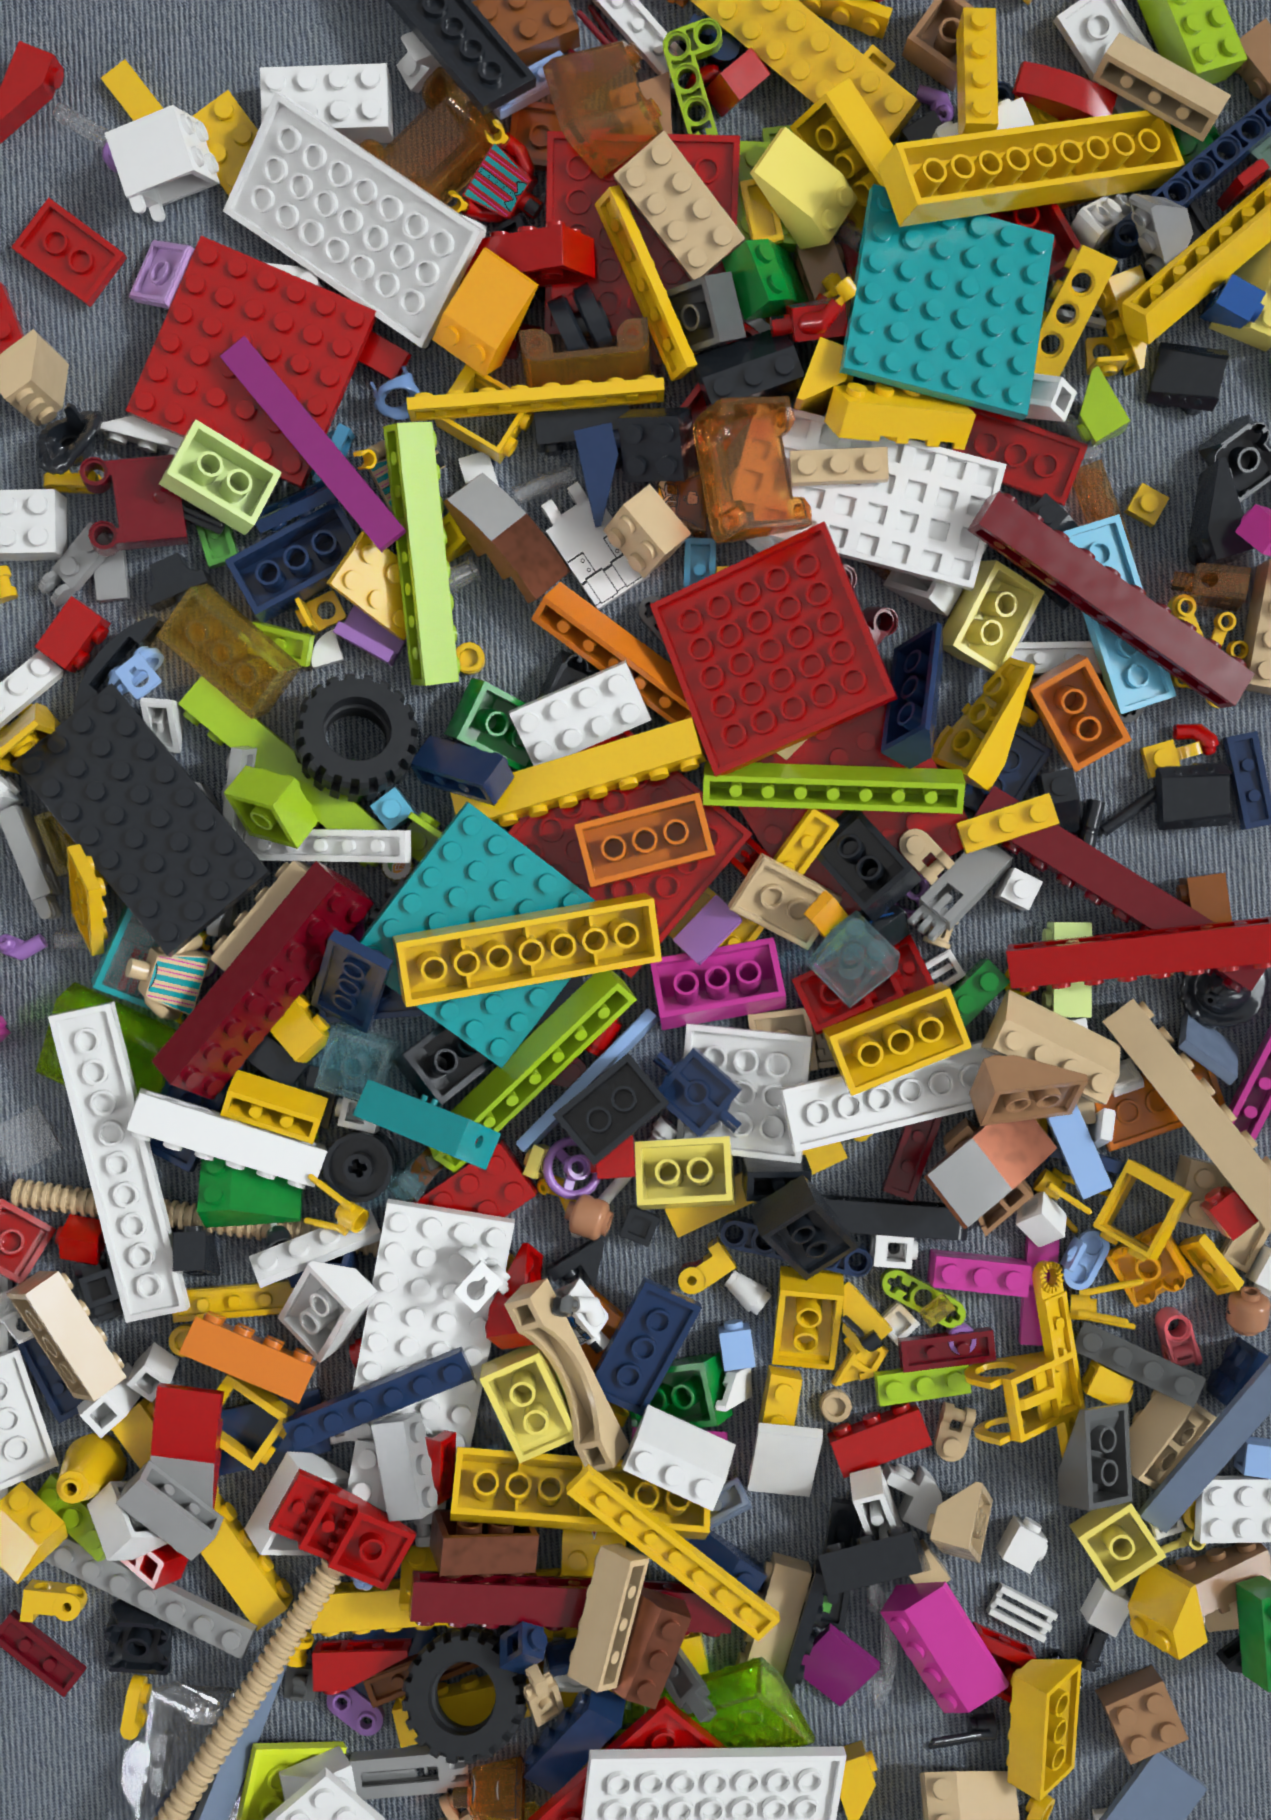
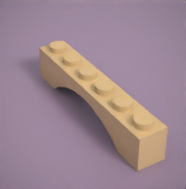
(595, 1427)

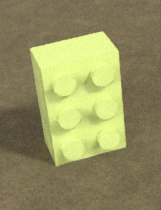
(220, 477)

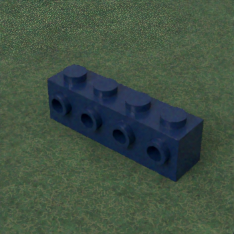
(566, 1744)

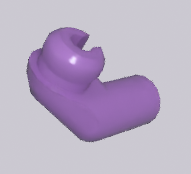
(938, 101)
(21, 949)

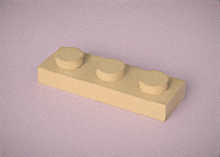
(839, 466)

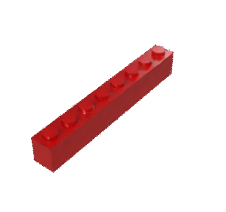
(1140, 953)

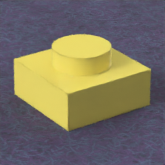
(534, 1161)

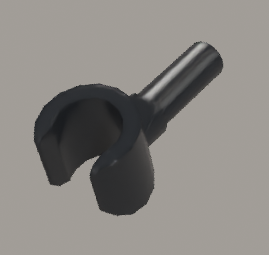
(869, 1341)

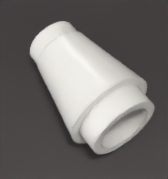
(748, 1292)

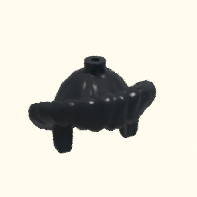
(68, 440)
(1216, 1005)

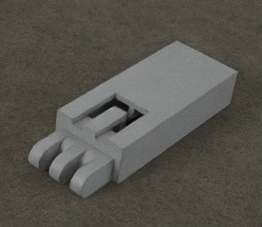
(32, 860)
(970, 876)
(394, 1773)

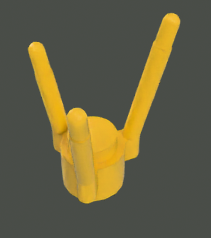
(1052, 1185)
(348, 1214)
(1085, 1308)

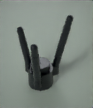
(979, 1728)

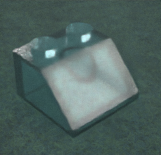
(854, 959)
(354, 1058)

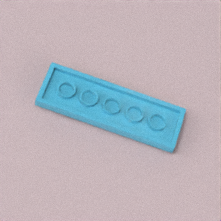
(1128, 674)

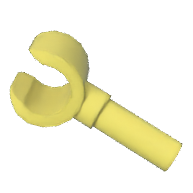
(1185, 1540)

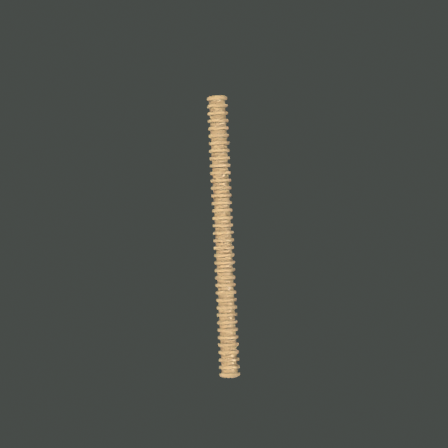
(179, 1214)
(248, 1698)

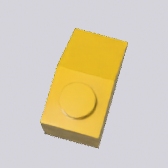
(864, 1315)
(857, 1779)

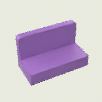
(369, 636)
(707, 930)

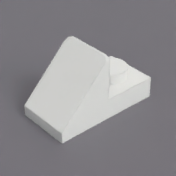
(417, 62)

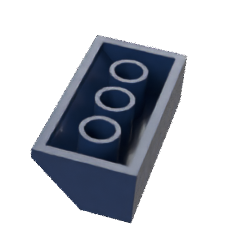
(916, 681)

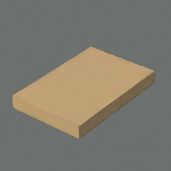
(777, 900)

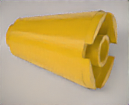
(89, 1467)

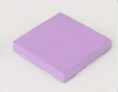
(161, 273)

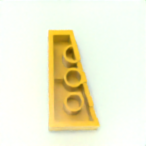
(897, 414)

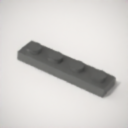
(1139, 1364)

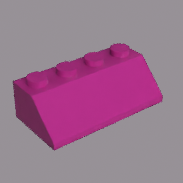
(726, 985)
(943, 1646)

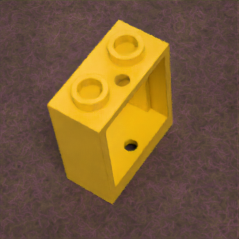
(467, 382)
(1132, 1171)
(266, 1401)

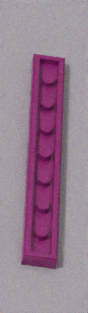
(313, 444)

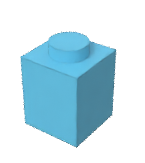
(393, 809)

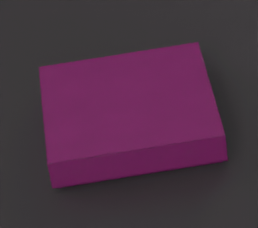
(838, 1665)

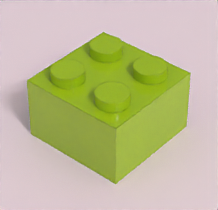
(271, 806)

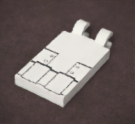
(588, 552)

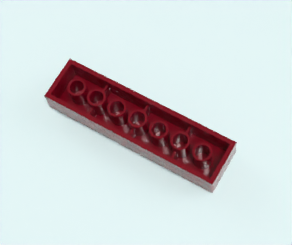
(261, 982)

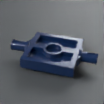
(698, 1091)

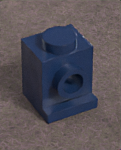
(530, 1643)

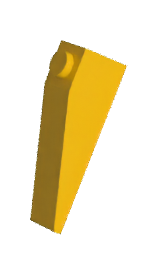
(986, 729)

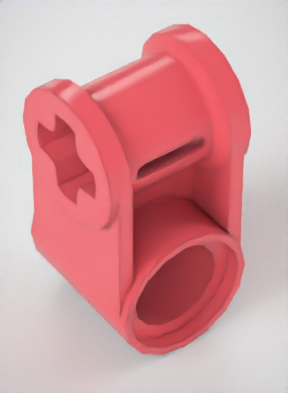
(1180, 1343)

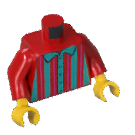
(501, 182)
(817, 318)

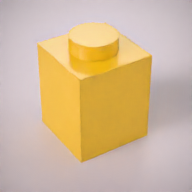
(1106, 1384)

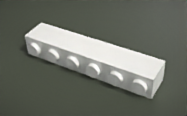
(213, 1135)

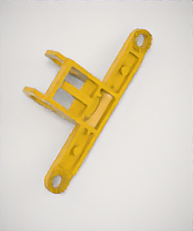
(1053, 1372)

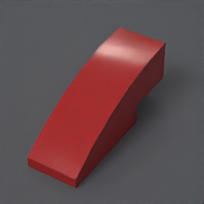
(1062, 92)

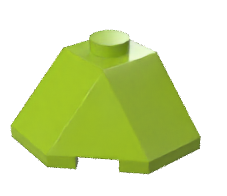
(1100, 412)

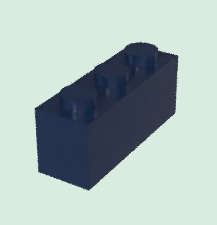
(462, 769)

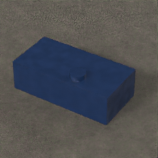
(292, 561)

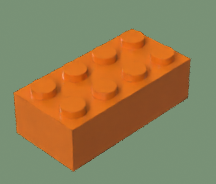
(645, 840)
(248, 1357)

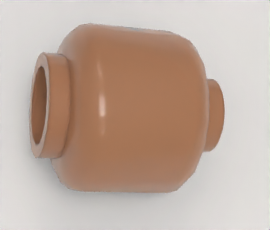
(589, 1217)
(1248, 1311)

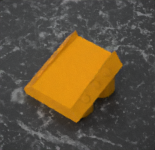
(1160, 1275)

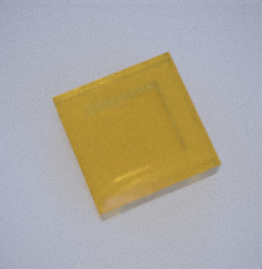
(936, 1310)

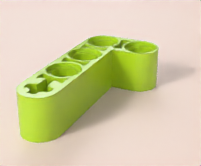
(688, 64)

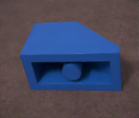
(1234, 303)

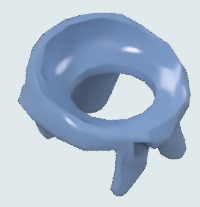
(401, 382)

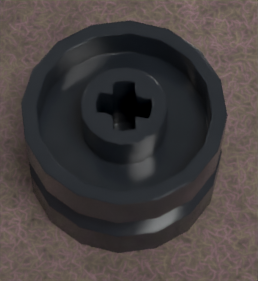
(585, 323)
(350, 1180)

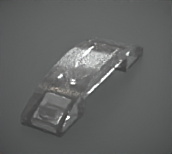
(882, 1680)

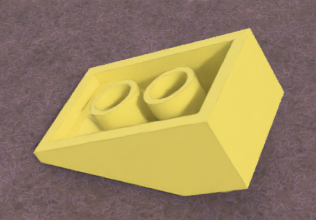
(803, 189)
(527, 1401)

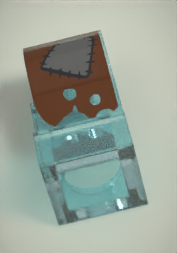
(415, 1176)

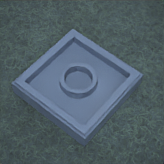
(1209, 1048)

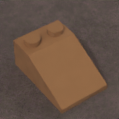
(1023, 1089)

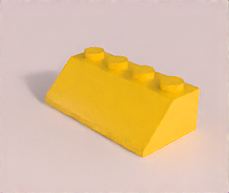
(897, 1038)
(1043, 1724)

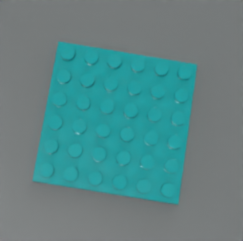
(948, 307)
(467, 878)

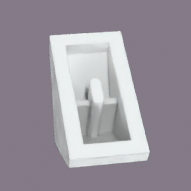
(165, 720)

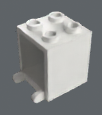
(162, 159)

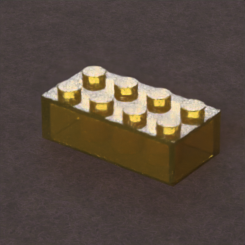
(228, 650)

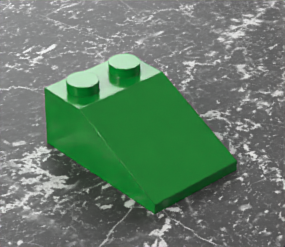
(764, 279)
(485, 722)
(243, 1197)
(691, 1391)

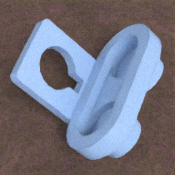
(135, 670)
(1084, 1259)

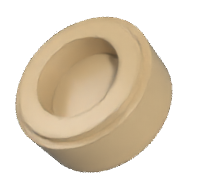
(835, 1405)

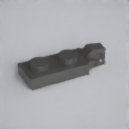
(689, 1689)

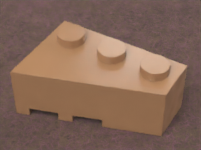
(1005, 1206)
(1220, 1570)

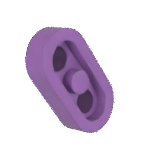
(355, 1709)

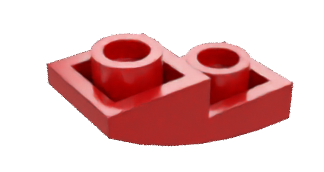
(384, 356)

